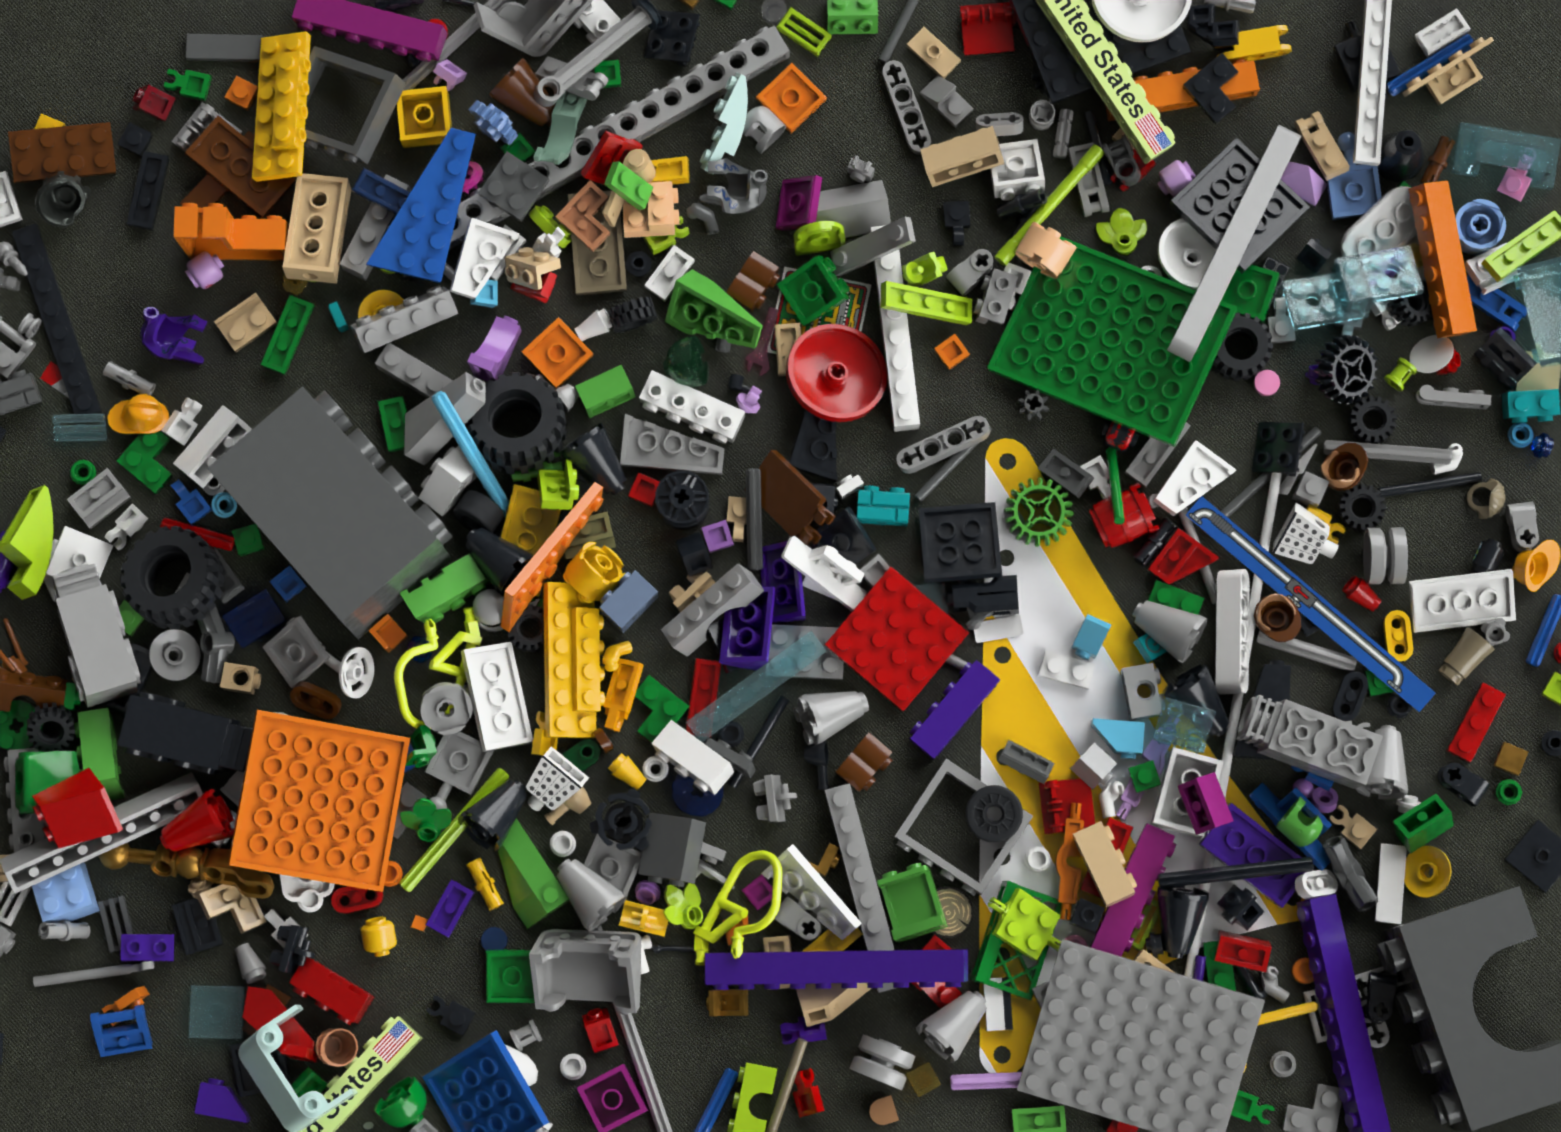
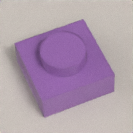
(717, 536)

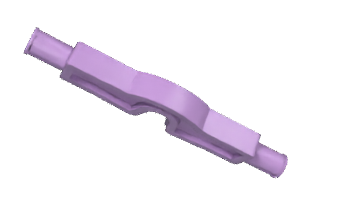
(1130, 797)

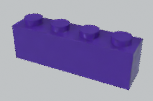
(954, 710)

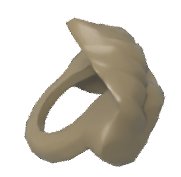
(1496, 500)

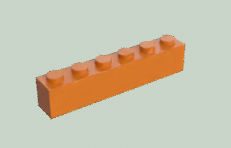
(1168, 94)
(1442, 259)

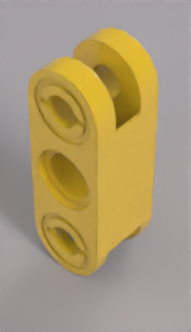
(1259, 44)

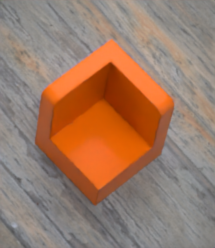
(388, 633)

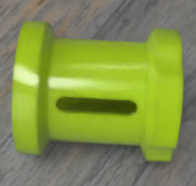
(1400, 374)

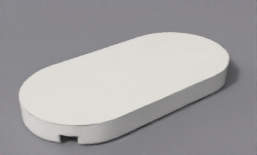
(1383, 226)

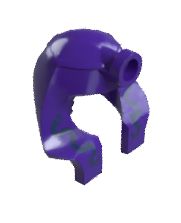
(165, 338)

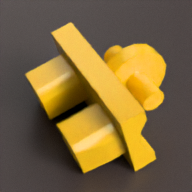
(643, 918)

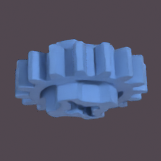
(493, 122)

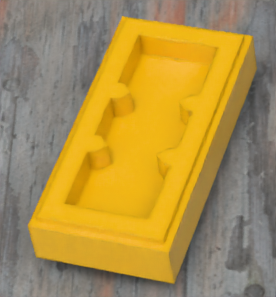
(672, 170)

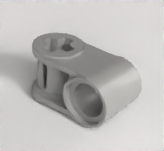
(968, 274)
(1522, 520)
(794, 917)

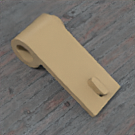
(640, 164)

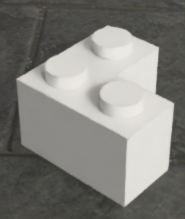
(447, 481)

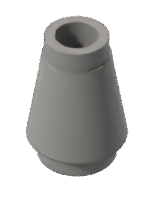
(250, 964)

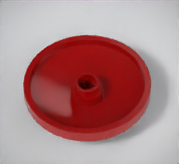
(836, 372)

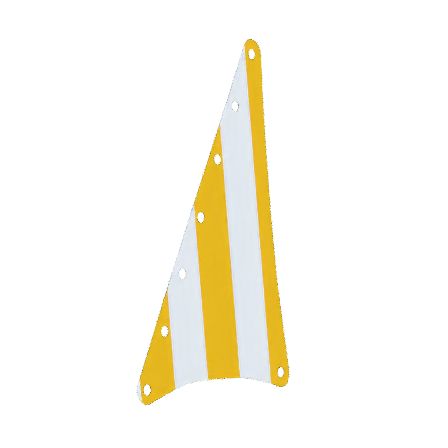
(1054, 720)

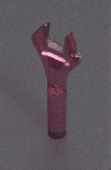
(760, 354)

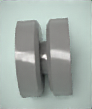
(1385, 555)
(882, 1062)

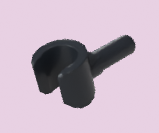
(736, 384)

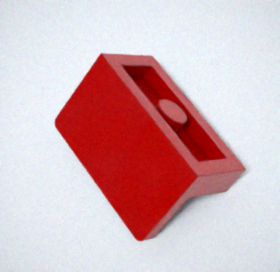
(1243, 951)

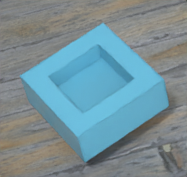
(488, 295)

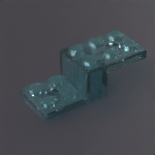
(1352, 287)

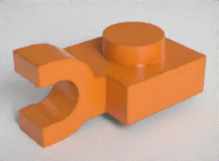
(128, 1001)

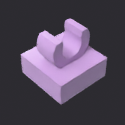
(450, 73)

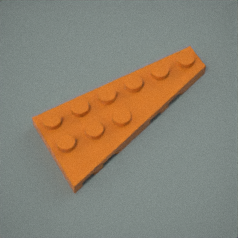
(544, 562)

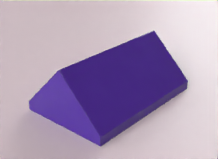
(788, 583)
(748, 633)

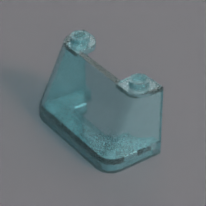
(1542, 298)

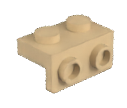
(528, 266)

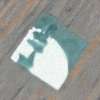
(1183, 725)

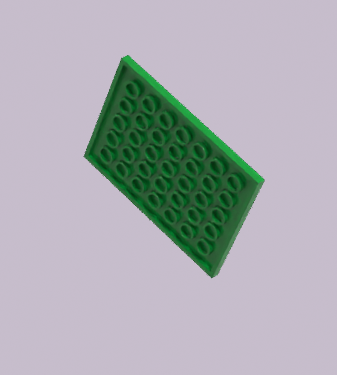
(1104, 341)

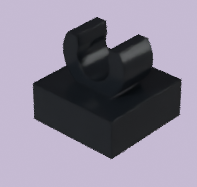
(1314, 255)

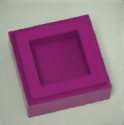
(758, 892)

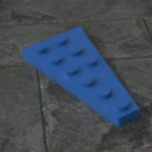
(424, 226)

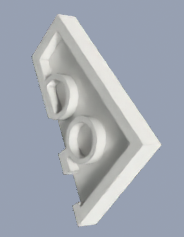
(480, 254)
(1192, 478)

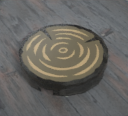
(957, 912)

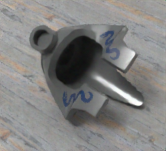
(745, 189)

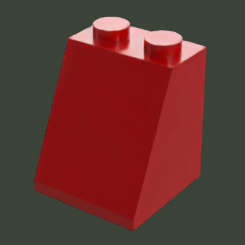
(76, 810)

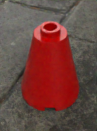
(199, 824)

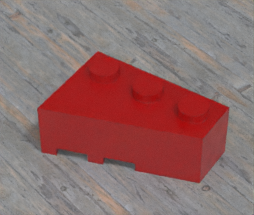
(331, 991)

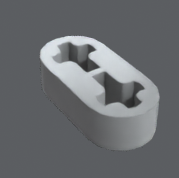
(1003, 123)

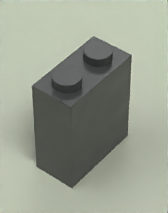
(672, 850)

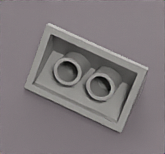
(855, 207)

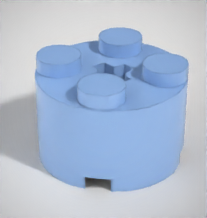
(1490, 222)

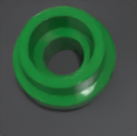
(77, 467)
(1514, 786)

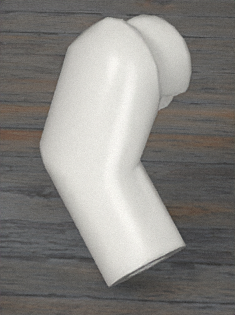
(1457, 454)

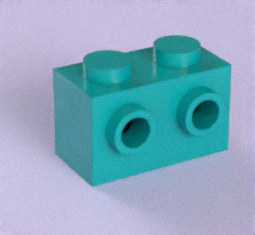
(1530, 404)

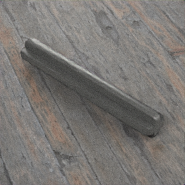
(754, 519)

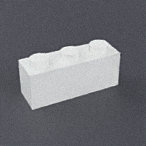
(210, 444)
(692, 758)

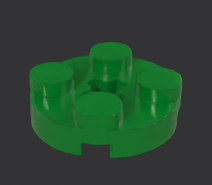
(9, 738)

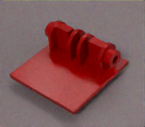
(987, 28)
(1057, 800)

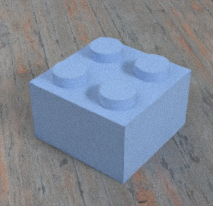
(66, 896)

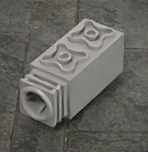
(94, 633)
(1310, 740)

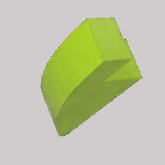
(30, 542)

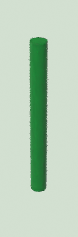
(1115, 488)

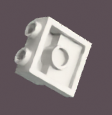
(1021, 170)

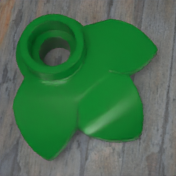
(426, 819)

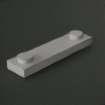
(873, 246)

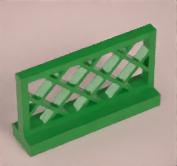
(991, 945)

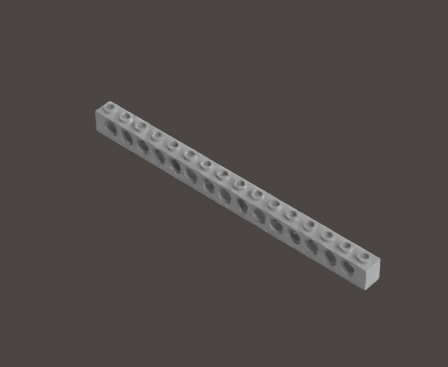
(645, 127)

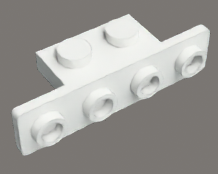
(827, 571)

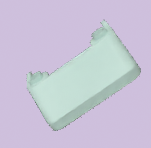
(292, 1111)

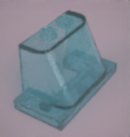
(1507, 149)

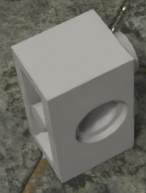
(1137, 706)

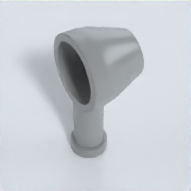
(567, 394)

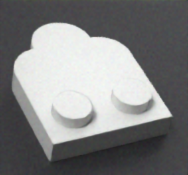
(305, 892)

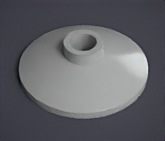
(186, 650)

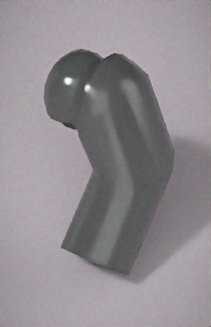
(705, 214)

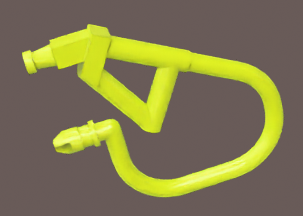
(471, 636)
(703, 934)

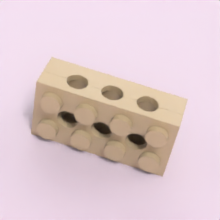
(328, 239)

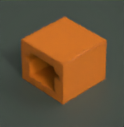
(419, 923)

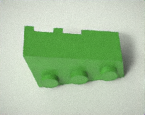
(446, 590)
(99, 749)

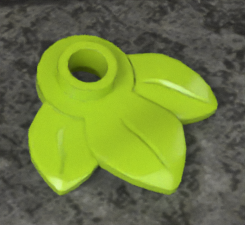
(1122, 228)
(683, 905)

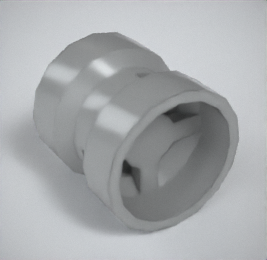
(1041, 110)

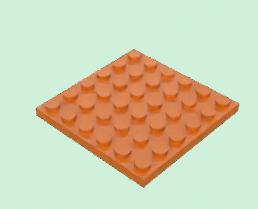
(319, 801)

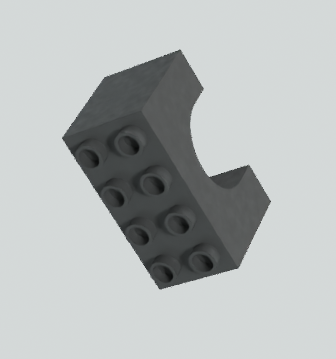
(1438, 969)

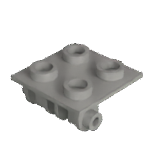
(196, 125)

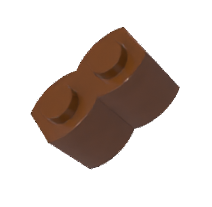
(753, 281)
(864, 763)

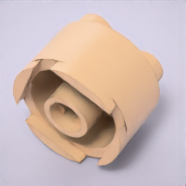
(1045, 250)

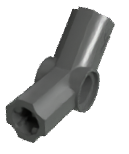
(215, 645)
(1349, 873)

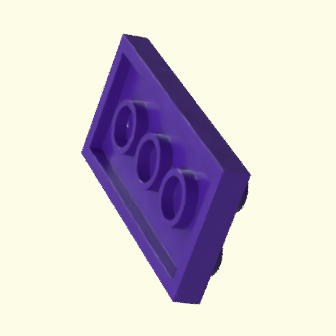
(1247, 843)

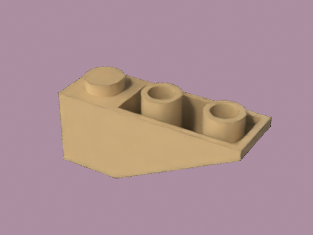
(826, 1004)

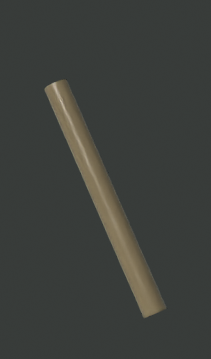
(787, 1085)

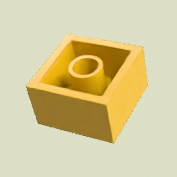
(424, 116)

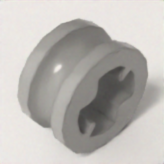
(29, 325)

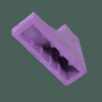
(496, 349)

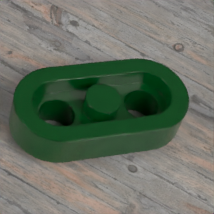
(576, 756)

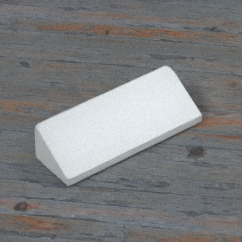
(1390, 883)

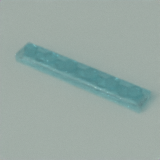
(756, 686)

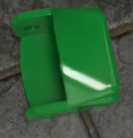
(40, 771)

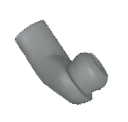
(1270, 985)

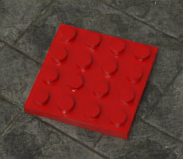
(896, 639)

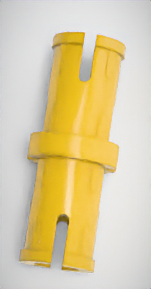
(485, 884)

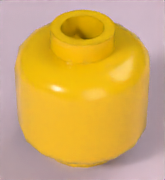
(378, 936)

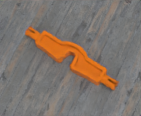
(1068, 874)

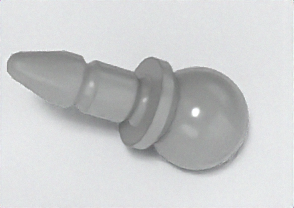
(11, 258)

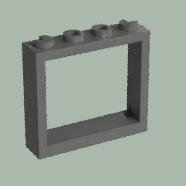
(378, 116)

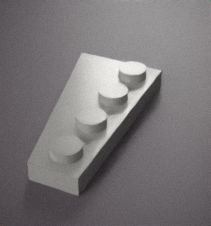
(659, 448)

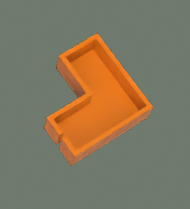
(218, 233)

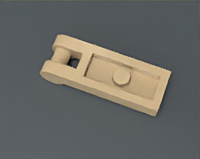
(1322, 146)

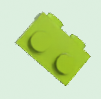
(558, 487)

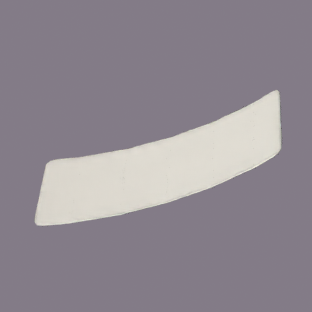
(999, 629)

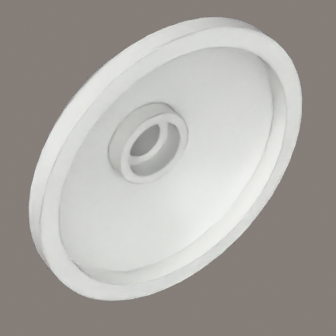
(1177, 244)

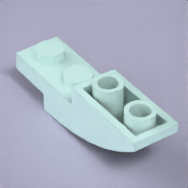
(732, 112)

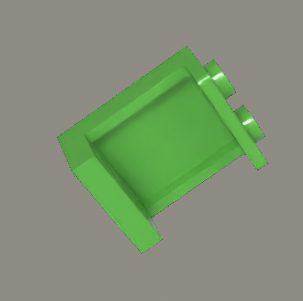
(912, 902)

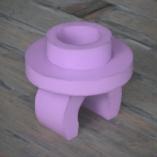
(748, 401)

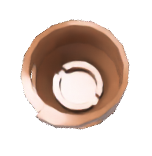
(336, 1047)

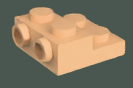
(658, 216)

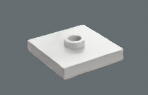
(77, 550)

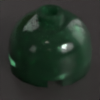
(686, 364)

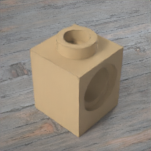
(229, 675)

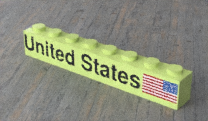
(1109, 76)
(367, 1071)

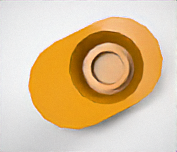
(138, 415)
(1537, 565)

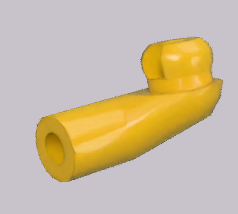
(613, 654)

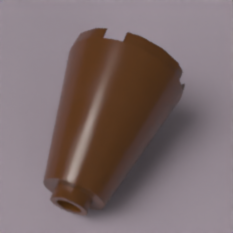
(517, 94)

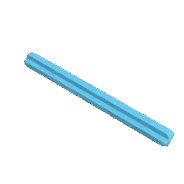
(470, 450)

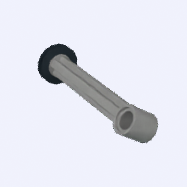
(642, 15)

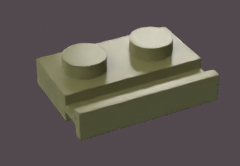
(597, 530)

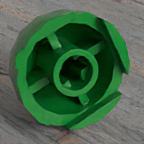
(404, 1103)

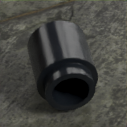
(1487, 556)

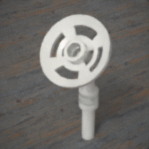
(353, 670)

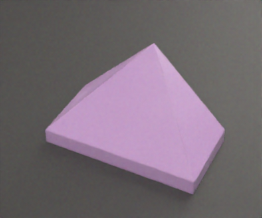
(1304, 182)

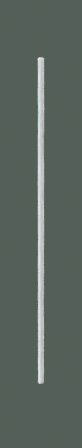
(1237, 698)

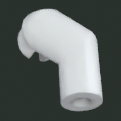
(1108, 796)
(646, 944)

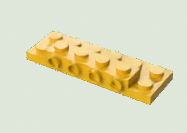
(281, 106)
(571, 662)

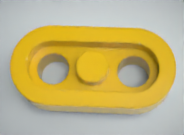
(1400, 636)

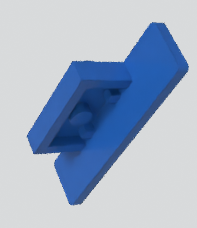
(1276, 810)

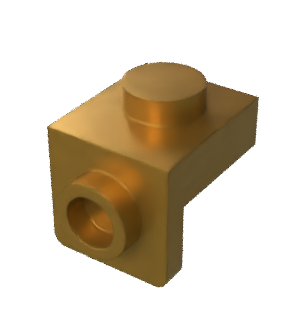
(829, 859)
(727, 1002)

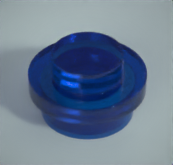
(1542, 445)

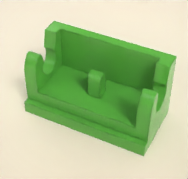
(605, 391)

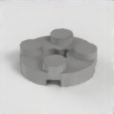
(434, 699)

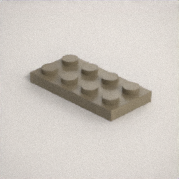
(605, 267)

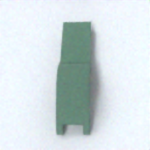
(562, 130)

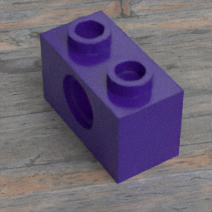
(147, 947)

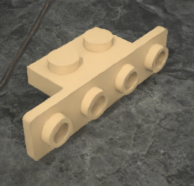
(1452, 78)

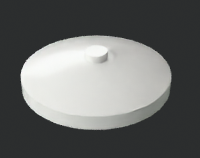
(1141, 18)

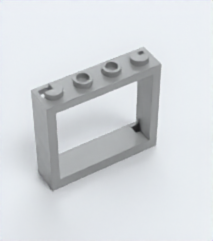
(930, 858)

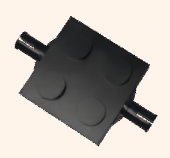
(1349, 55)

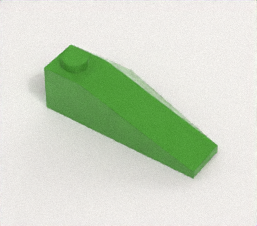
(708, 310)
(529, 879)

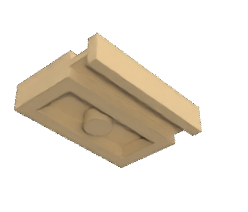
(245, 322)

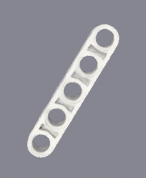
(1232, 631)

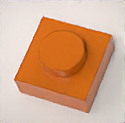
(241, 93)
(952, 351)

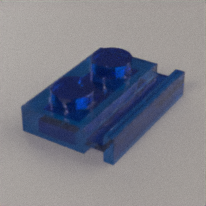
(254, 618)

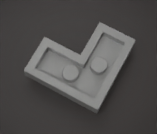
(1322, 1116)

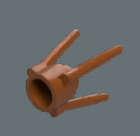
(13, 664)

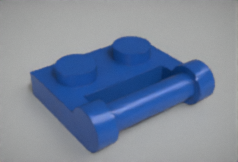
(121, 1038)

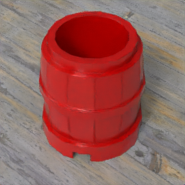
(1136, 514)

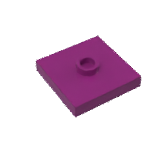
(798, 202)

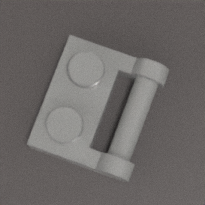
(9, 359)

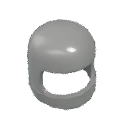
(768, 122)
(488, 609)

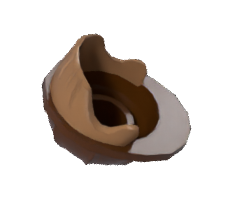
(1345, 466)
(1277, 618)

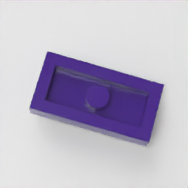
(450, 908)

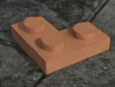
(579, 213)

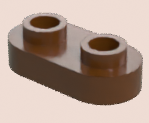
(316, 700)

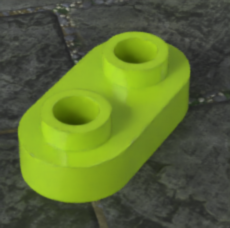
(543, 218)

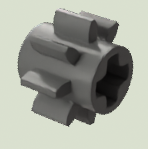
(1026, 407)

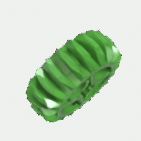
(1029, 504)

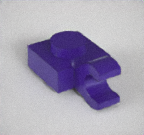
(792, 1031)

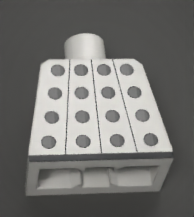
(1304, 537)
(554, 781)

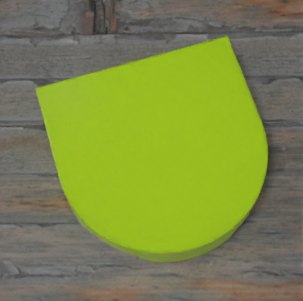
(818, 237)

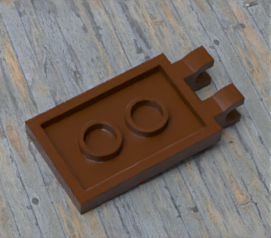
(792, 499)

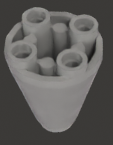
(828, 713)

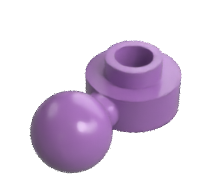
(1322, 799)

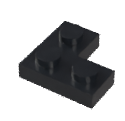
(1206, 86)

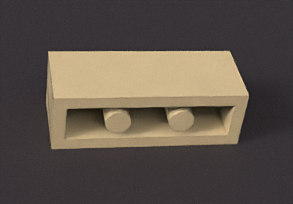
(962, 156)
(1104, 863)

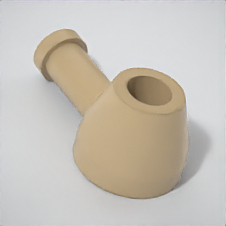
(578, 803)

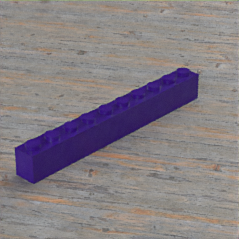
(837, 967)
(1342, 1015)

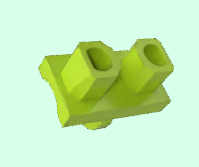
(923, 269)

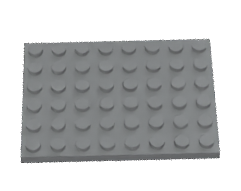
(1139, 1043)

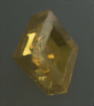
(923, 1079)

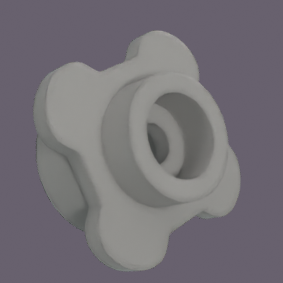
(1501, 636)

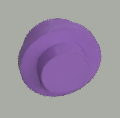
(647, 892)

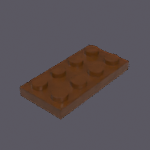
(72, 149)
(229, 160)

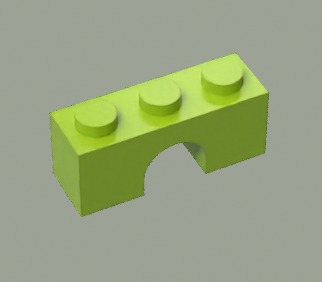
(754, 1080)

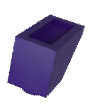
(220, 1102)

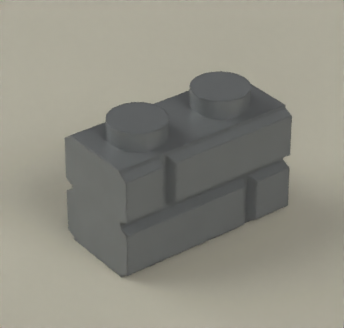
(18, 392)

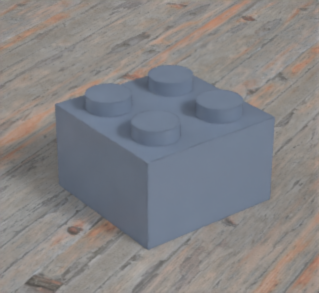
(628, 600)

